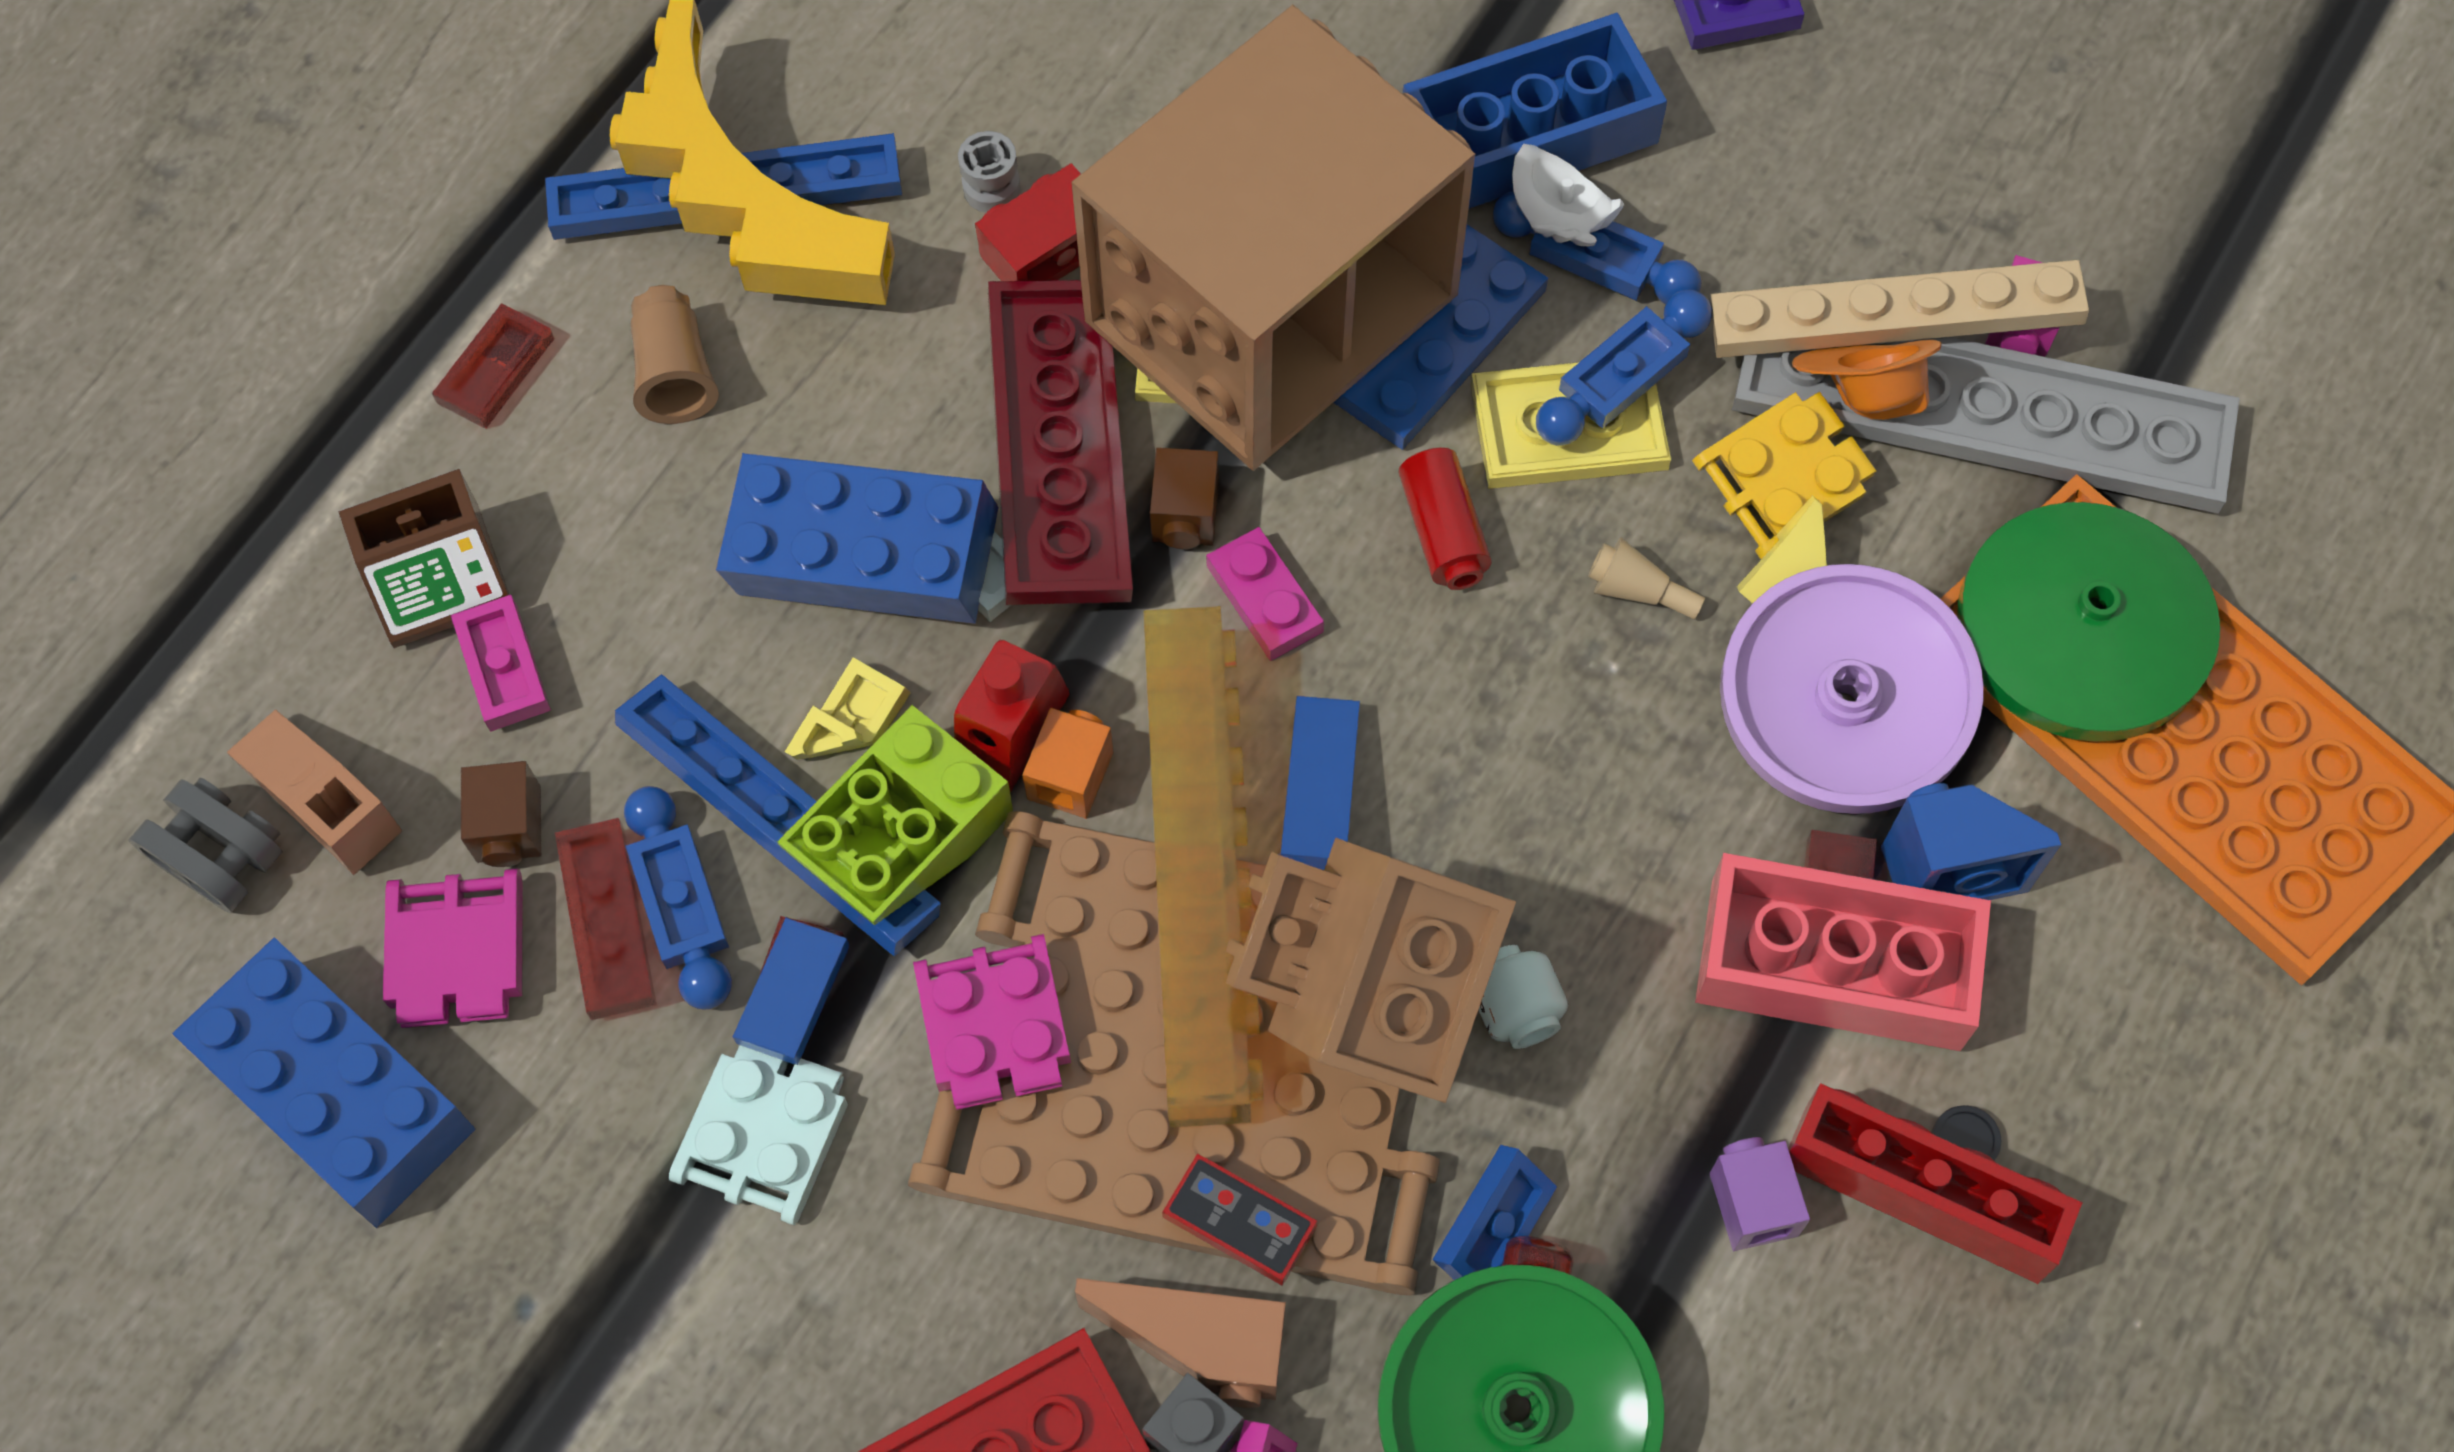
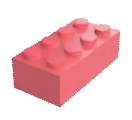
(1844, 952)

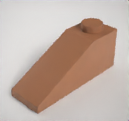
(1216, 1338)

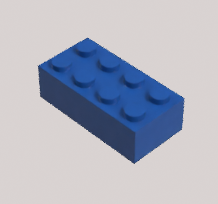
(1567, 93)
(858, 537)
(325, 1082)

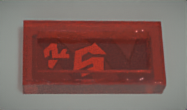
(493, 366)

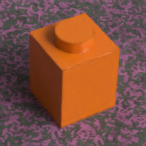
(1068, 761)

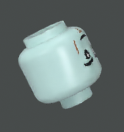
(1522, 998)

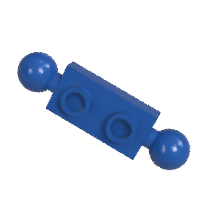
(1618, 260)
(1623, 367)
(677, 897)

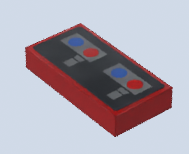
(1239, 1219)

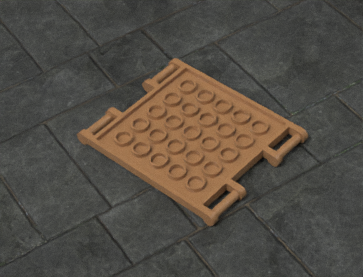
(1104, 1141)

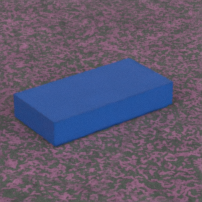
(791, 991)

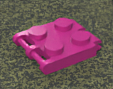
(453, 949)
(993, 1023)

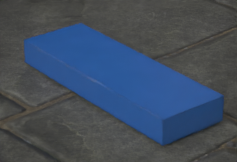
(1319, 778)

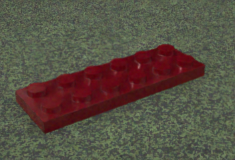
(1057, 448)

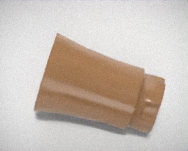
(669, 359)

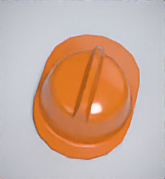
(1876, 378)

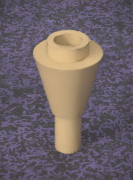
(1631, 576)

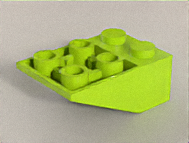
(900, 817)

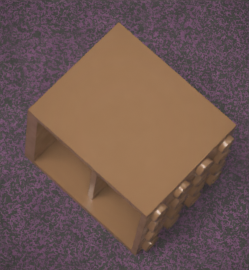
(1273, 234)

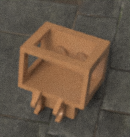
(1372, 963)

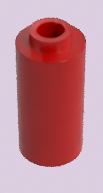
(1445, 518)

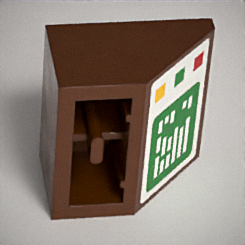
(423, 556)

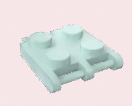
(763, 1130)

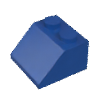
(1966, 844)

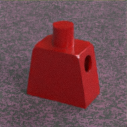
(1010, 706)

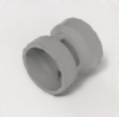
(988, 170)

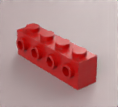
(1933, 1183)

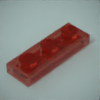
(605, 919)

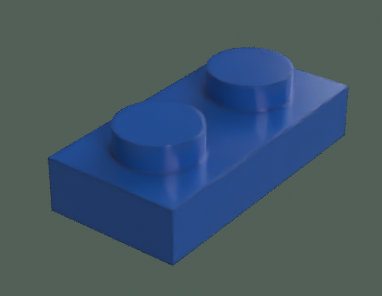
(1500, 1208)

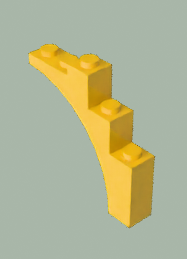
(775, 235)

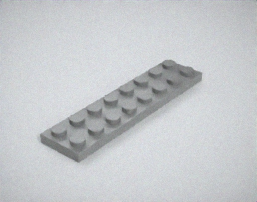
(2039, 420)

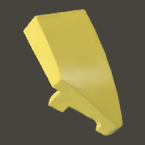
(1798, 549)
(853, 714)

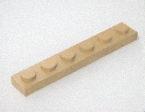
(1899, 308)

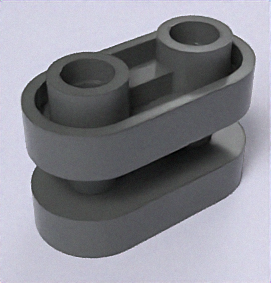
(205, 810)

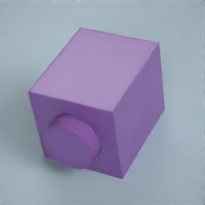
(1758, 1193)

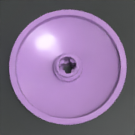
(1862, 637)

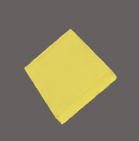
(1517, 454)

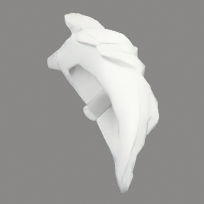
(1559, 198)

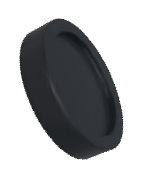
(1970, 1129)

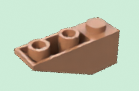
(316, 791)

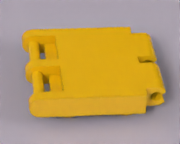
(1785, 461)

